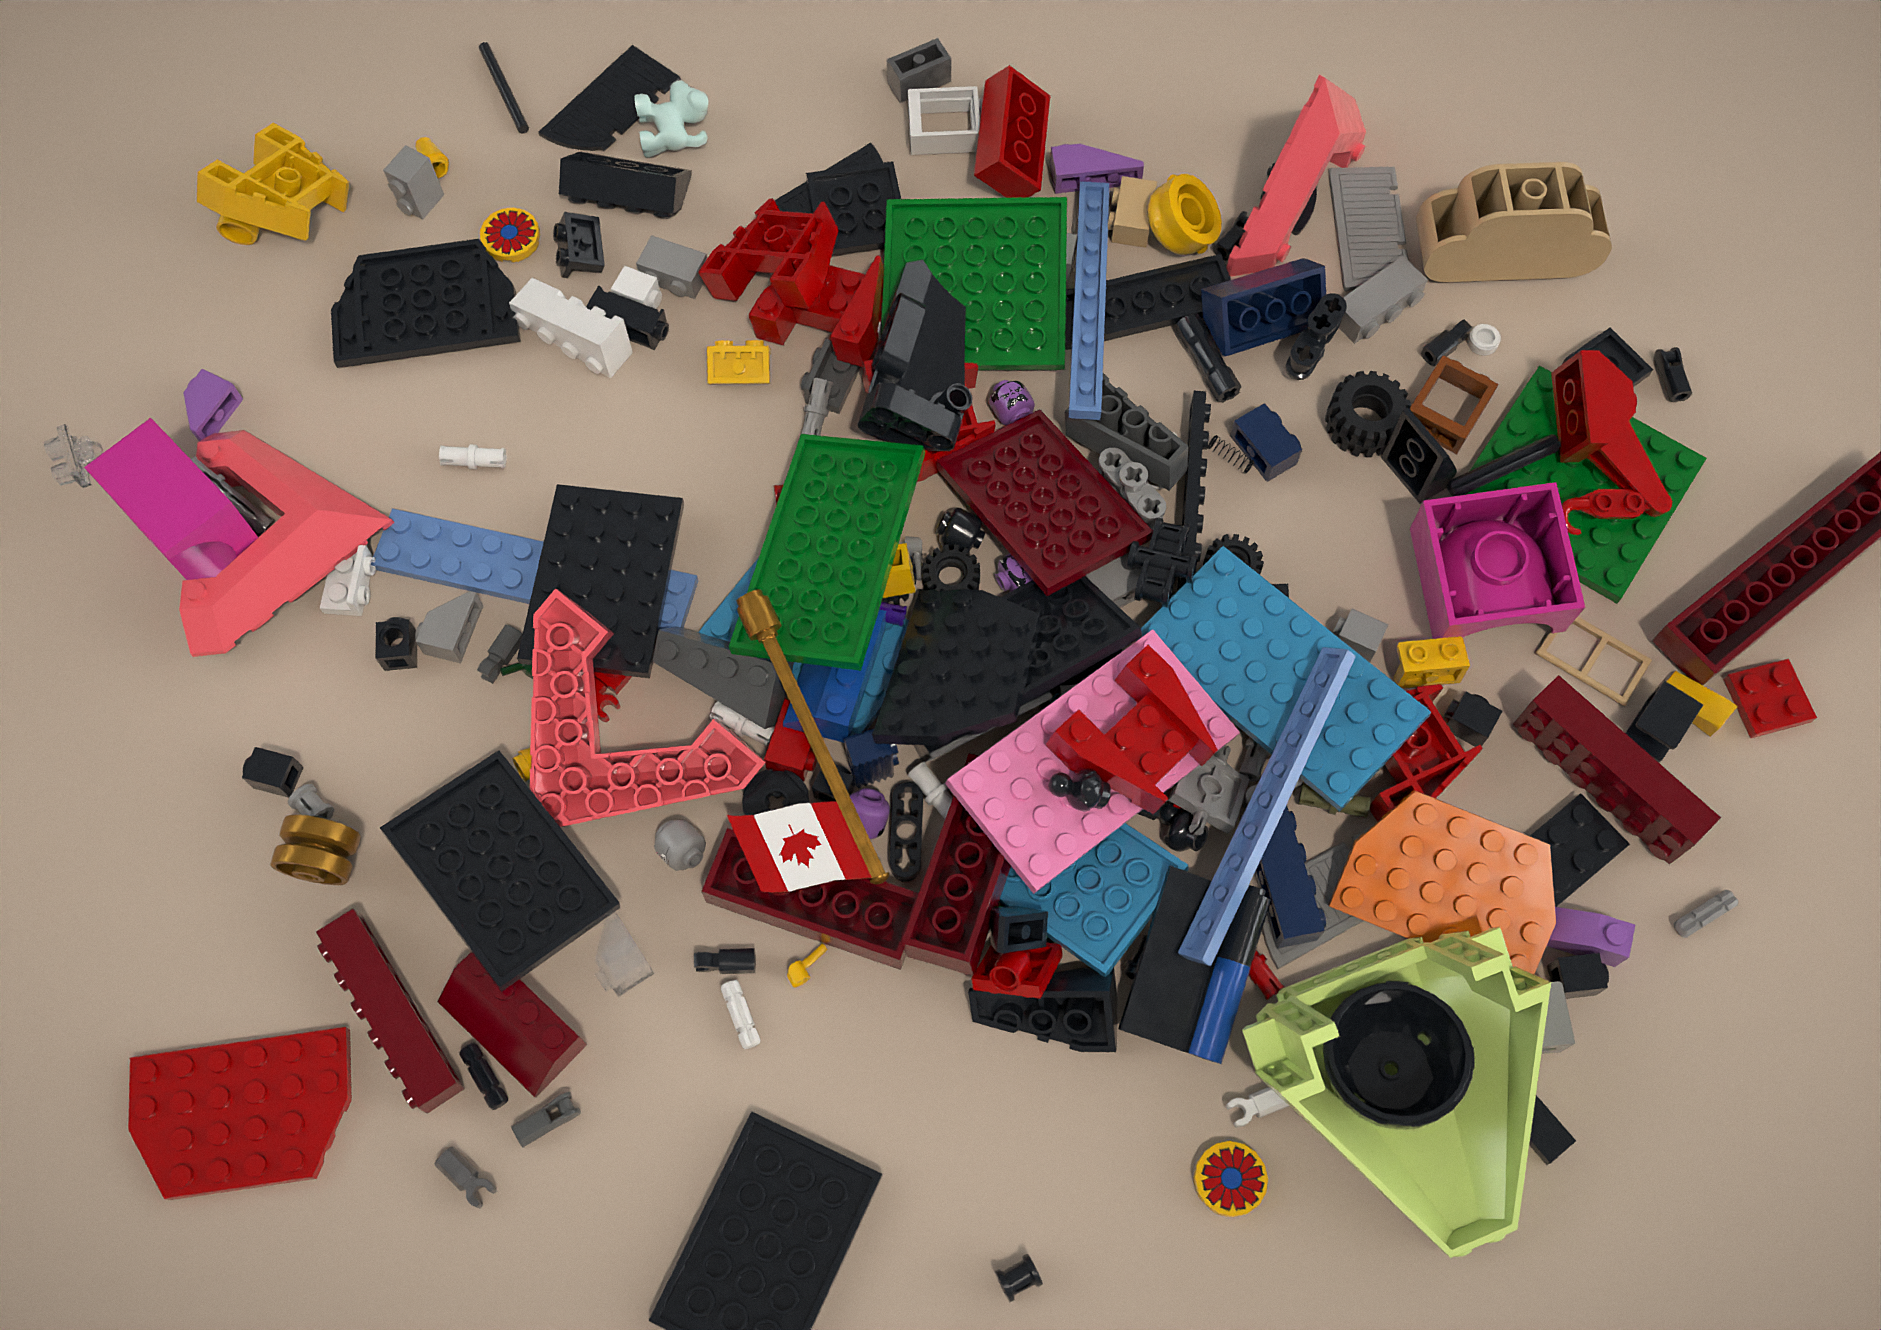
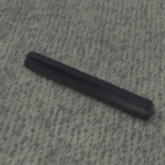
(1503, 465)

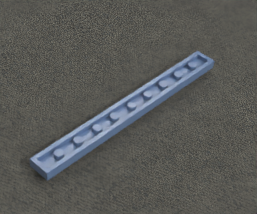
(1089, 302)
(1266, 806)

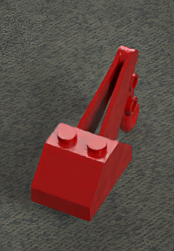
(1593, 423)

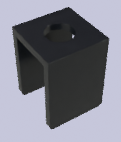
(1663, 720)

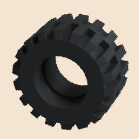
(1365, 392)

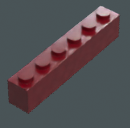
(389, 1011)

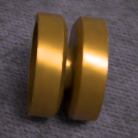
(315, 850)

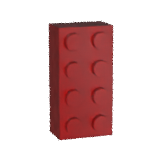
(1012, 134)

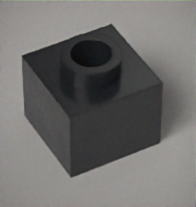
(822, 790)

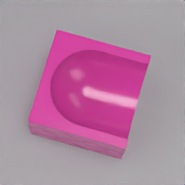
(172, 502)
(1496, 561)

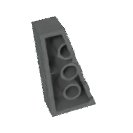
(737, 681)

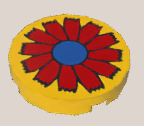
(510, 234)
(1230, 1179)

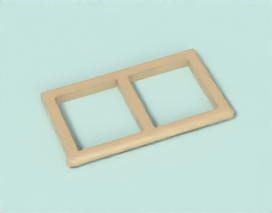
(1583, 674)

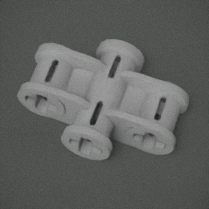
(1131, 483)

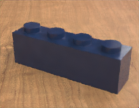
(1284, 877)

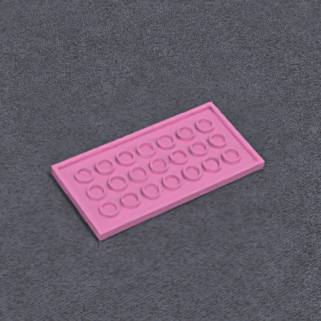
(1009, 782)

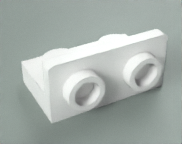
(348, 585)

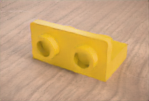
(738, 363)
(1431, 662)

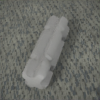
(1705, 913)

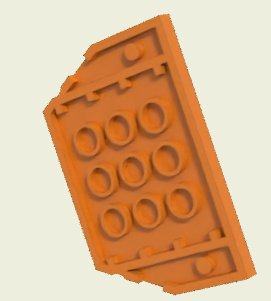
(1450, 872)

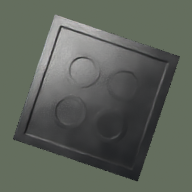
(856, 202)

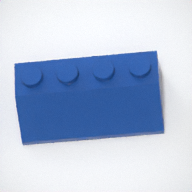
(836, 693)

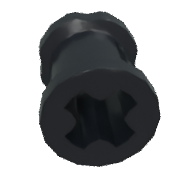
(1018, 1278)

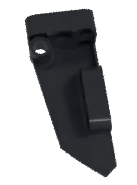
(919, 366)

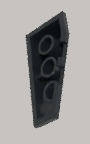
(1073, 1010)

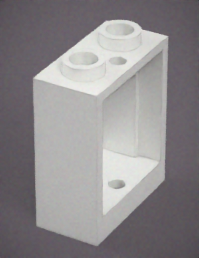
(941, 101)

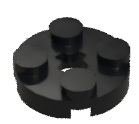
(776, 784)

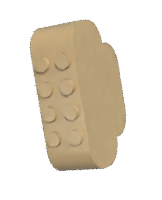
(1514, 225)

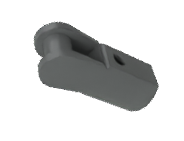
(540, 1121)

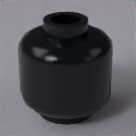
(961, 529)

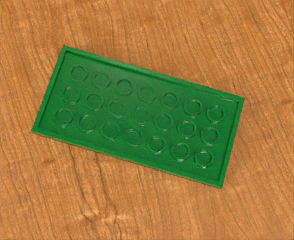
(832, 547)

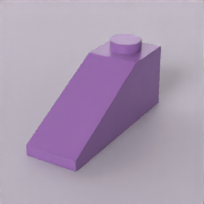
(1085, 163)
(1592, 933)

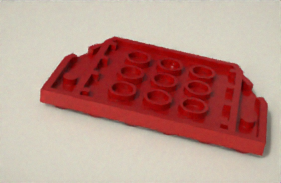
(239, 1111)

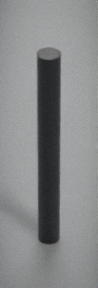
(503, 87)

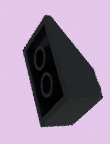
(1418, 458)

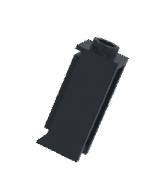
(642, 322)

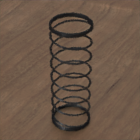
(1213, 440)

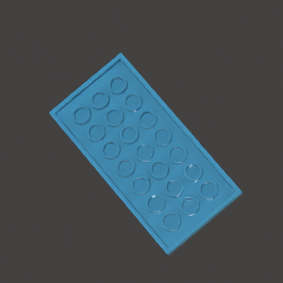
(1253, 659)

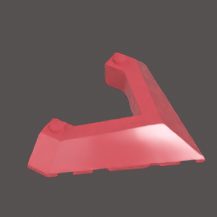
(1324, 132)
(314, 534)
(567, 762)

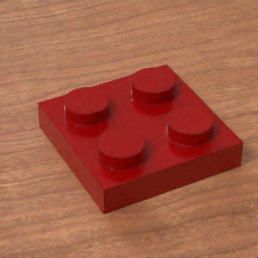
(1769, 698)

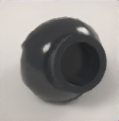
(1083, 791)
(1179, 836)

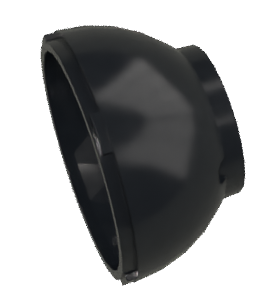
(1382, 1028)

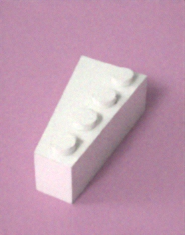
(572, 327)

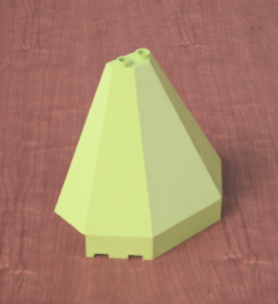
(1468, 1168)

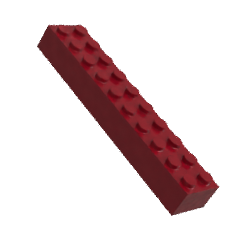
(1777, 578)

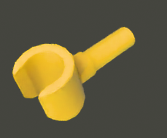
(797, 971)

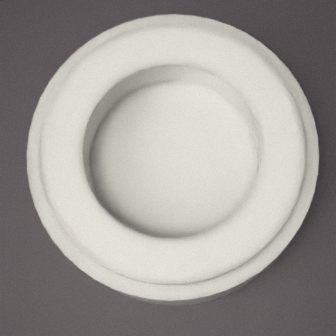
(1484, 339)

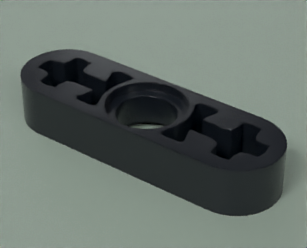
(896, 855)

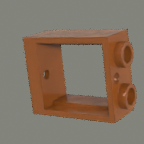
(1448, 432)

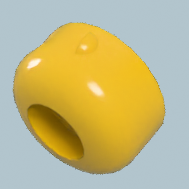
(1184, 215)

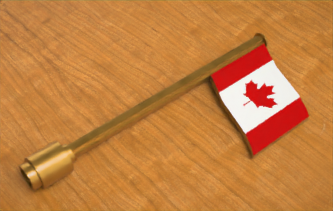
(806, 840)

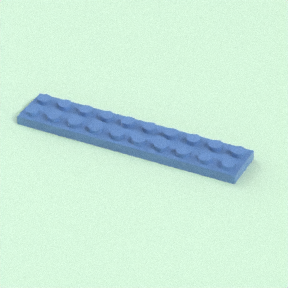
(487, 561)

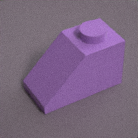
(209, 403)

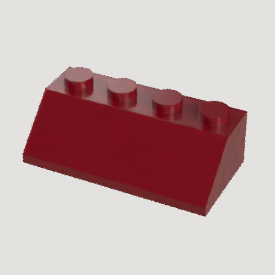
(511, 1025)

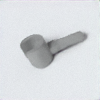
(915, 549)

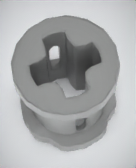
(311, 802)

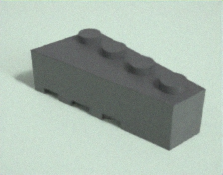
(1135, 433)

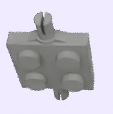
(1211, 793)

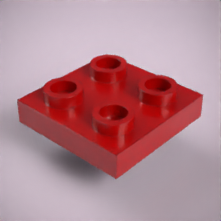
(1018, 972)

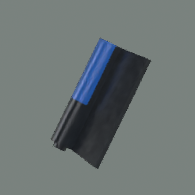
(1184, 1000)

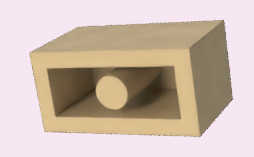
(1131, 220)

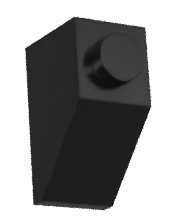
(1018, 929)

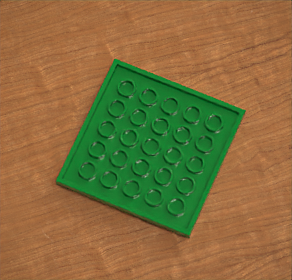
(998, 262)
(1607, 549)

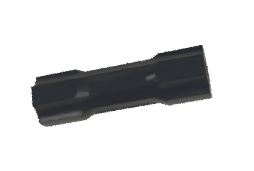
(1218, 375)

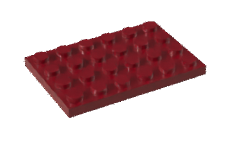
(1044, 501)

